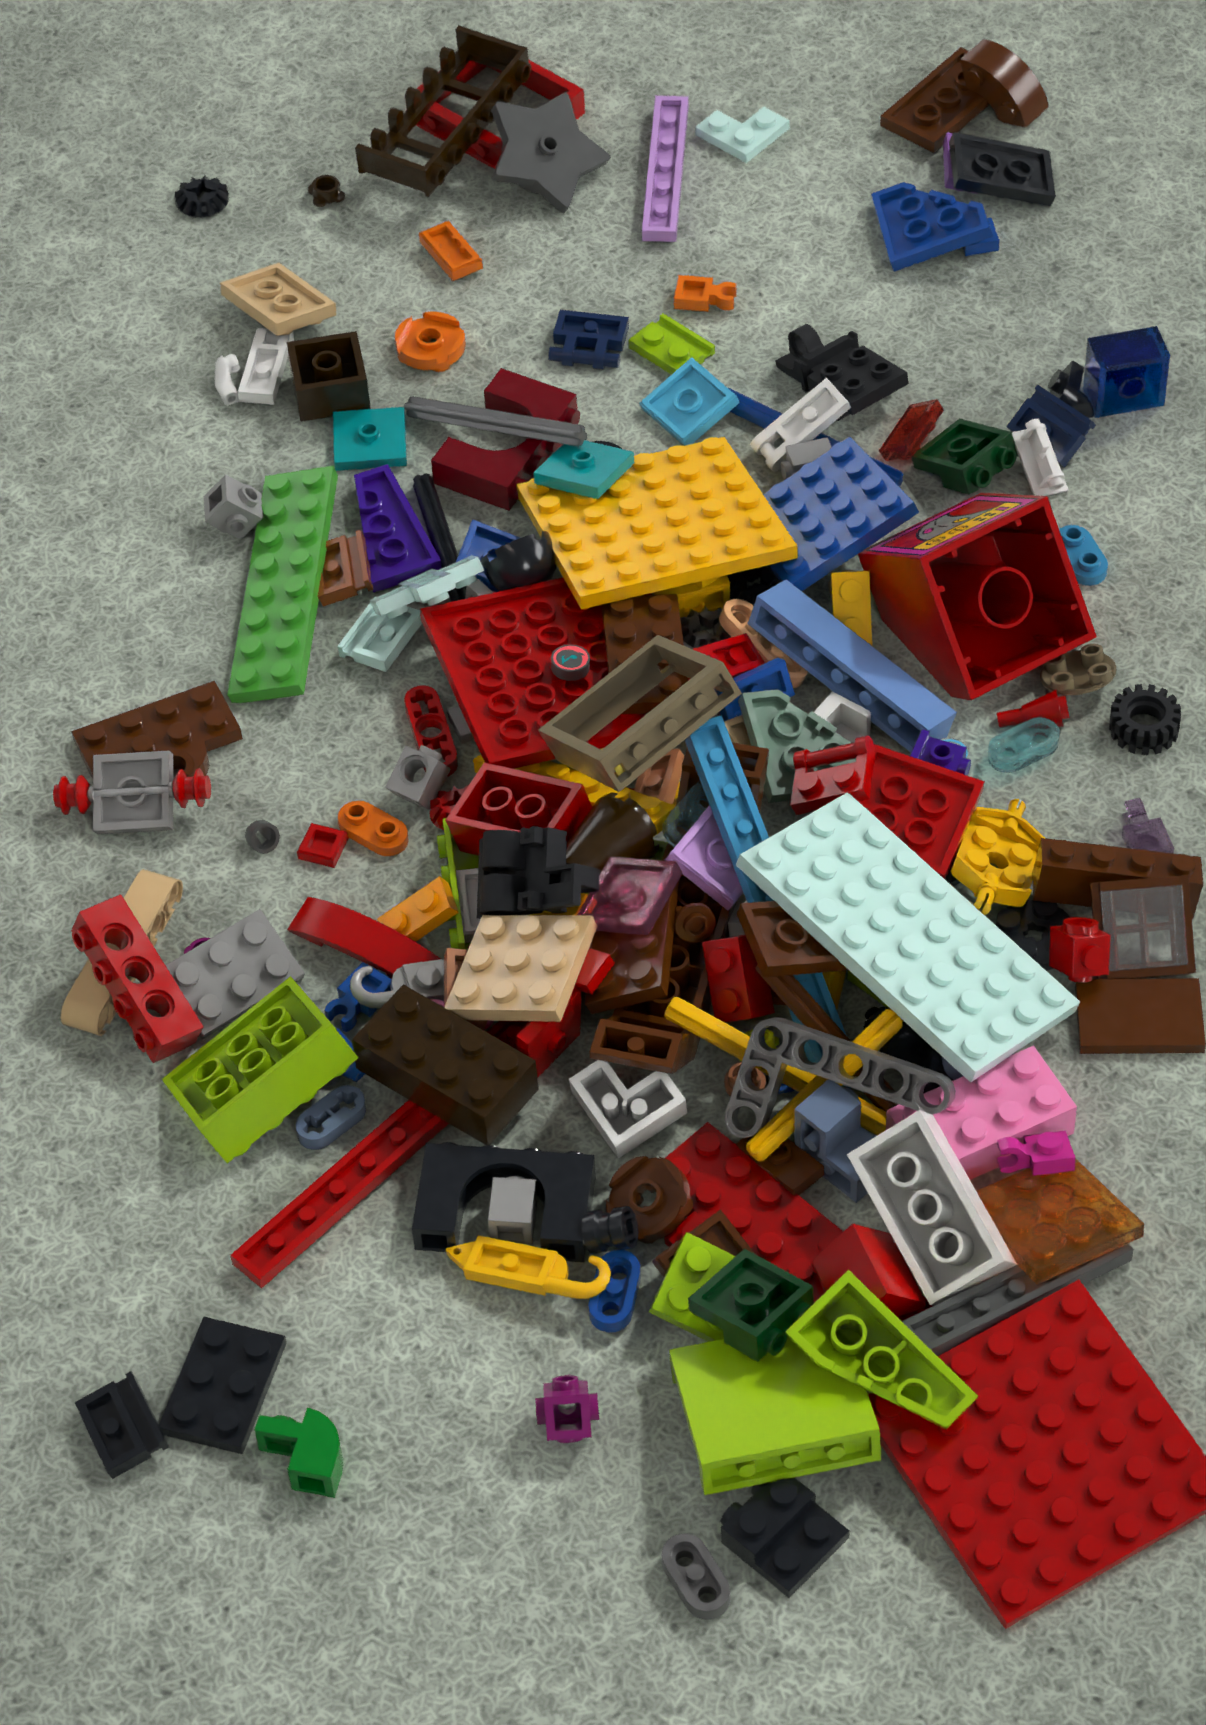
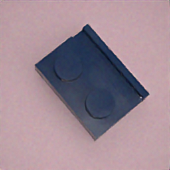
(1063, 423)

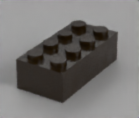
(445, 1064)

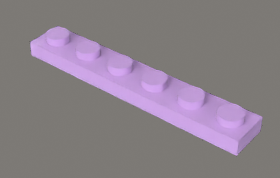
(665, 169)

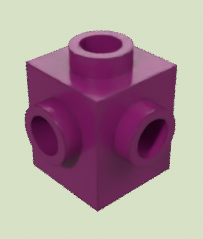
(569, 1424)

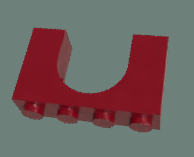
(494, 473)

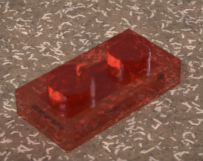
(911, 430)

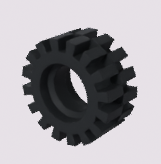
(1139, 735)

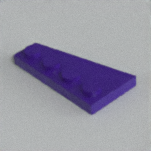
(392, 531)

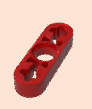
(434, 718)

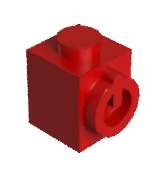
(1079, 949)

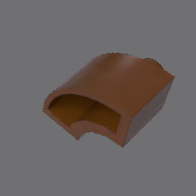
(1004, 83)

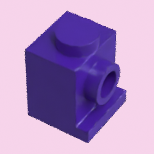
(941, 753)

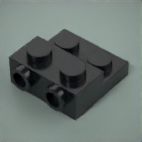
(782, 1533)

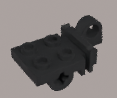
(853, 370)
(529, 873)

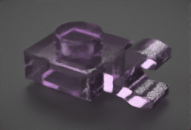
(1142, 832)

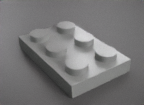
(233, 971)

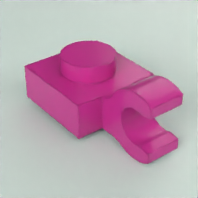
(1040, 1152)

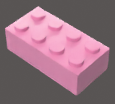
(1006, 1101)

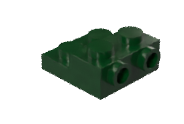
(967, 455)
(752, 1304)

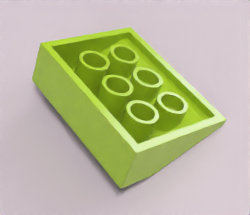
(259, 1069)

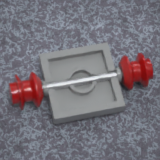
(132, 792)

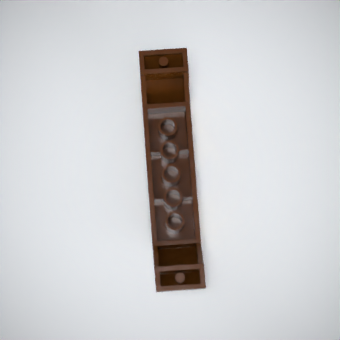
(640, 1032)

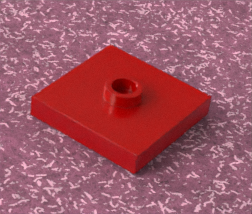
(547, 1039)

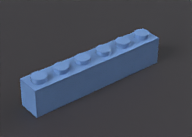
(849, 665)

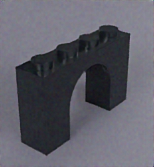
(459, 1172)

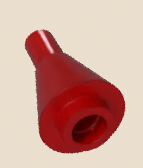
(1046, 706)

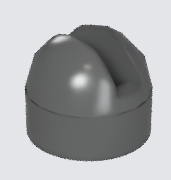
(268, 830)

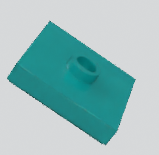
(369, 438)
(584, 469)

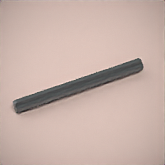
(496, 421)

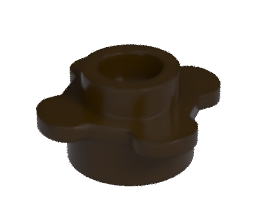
(326, 190)

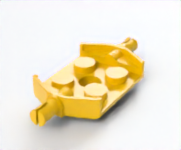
(1008, 843)

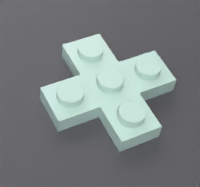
(428, 587)

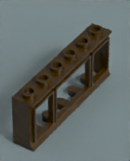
(471, 46)

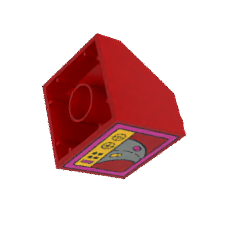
(980, 591)

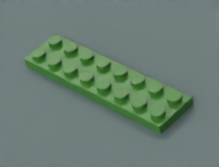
(283, 586)

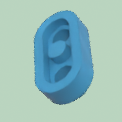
(1084, 550)

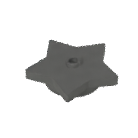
(545, 149)

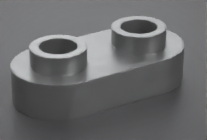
(697, 1578)

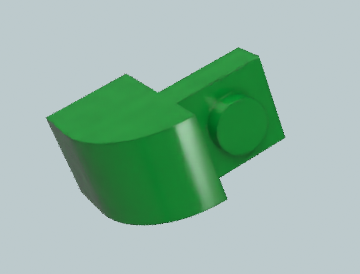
(313, 1450)

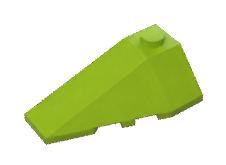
(871, 1347)

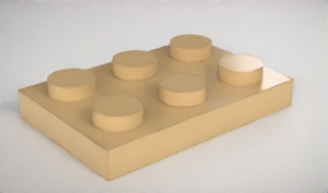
(278, 299)

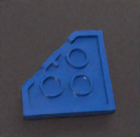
(926, 224)

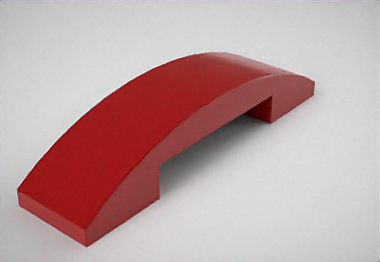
(357, 936)

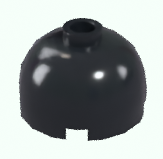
(521, 563)

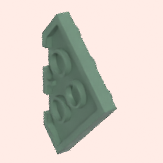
(784, 730)

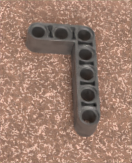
(829, 1067)

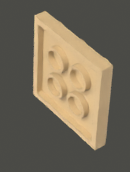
(521, 967)

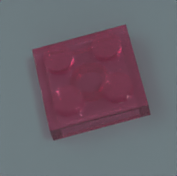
(631, 894)

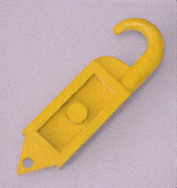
(524, 1268)

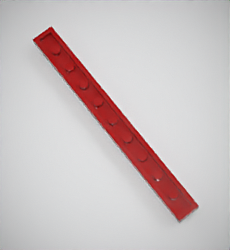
(345, 1184)

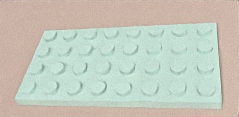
(908, 935)

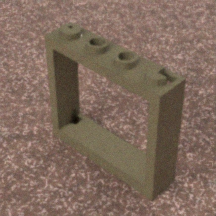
(656, 731)

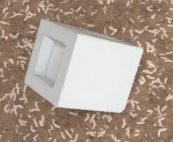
(848, 717)

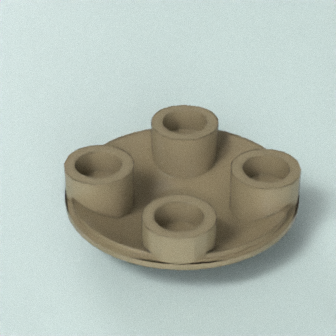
(1078, 671)

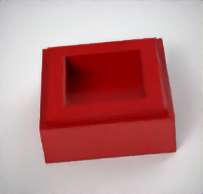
(322, 845)

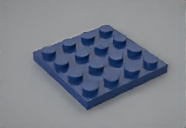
(835, 511)

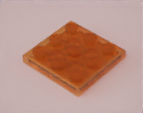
(1058, 1219)

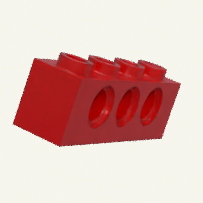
(116, 924)

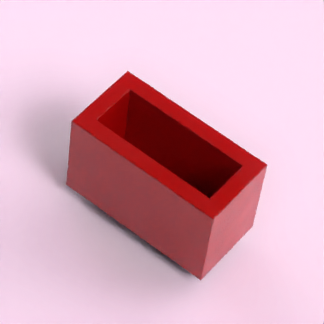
(733, 981)

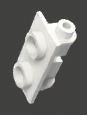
(1039, 460)

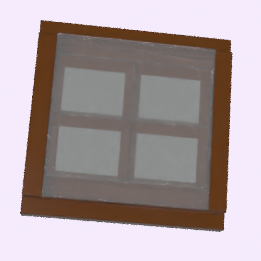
(1146, 925)

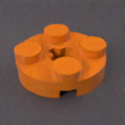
(433, 356)

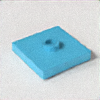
(689, 402)

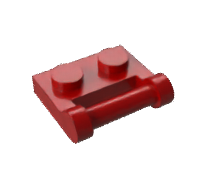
(820, 787)

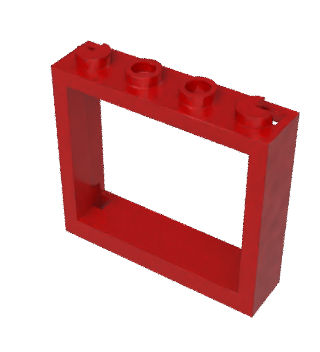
(442, 121)

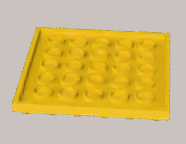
(660, 525)

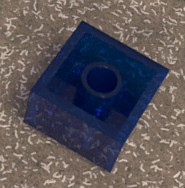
(1126, 371)

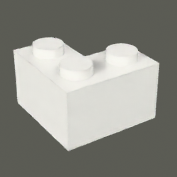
(623, 1114)

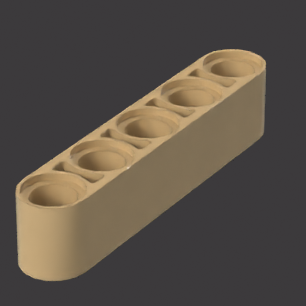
(151, 901)

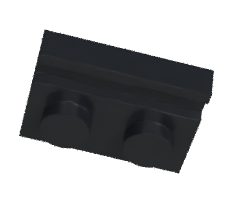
(121, 1425)

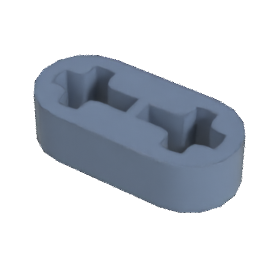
(330, 1116)

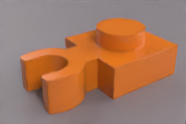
(699, 293)

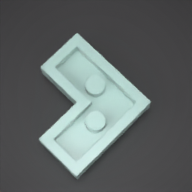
(742, 139)

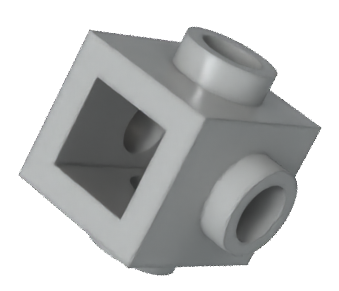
(233, 507)

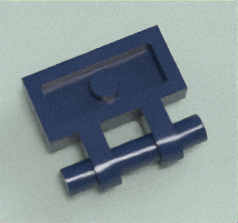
(590, 331)

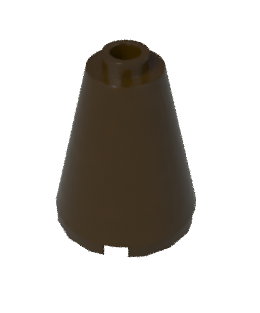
(612, 830)

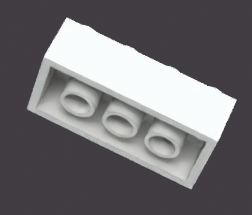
(931, 1208)

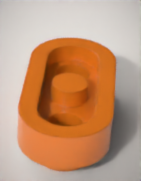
(371, 826)

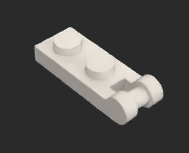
(264, 367)
(801, 423)

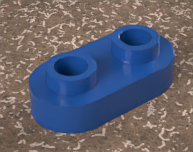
(618, 1294)

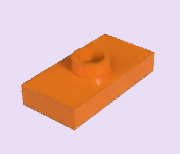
(450, 250)

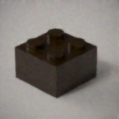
(328, 375)

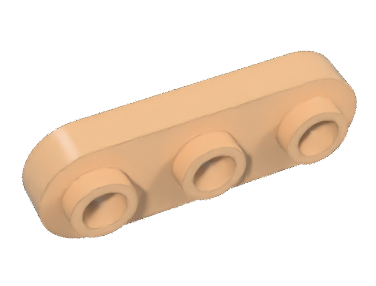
(735, 620)

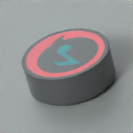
(570, 662)

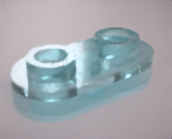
(1021, 745)
(684, 814)

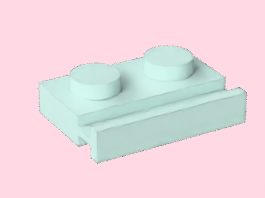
(379, 640)

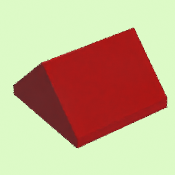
(876, 1262)

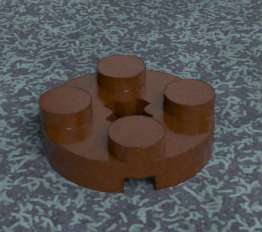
(671, 1199)

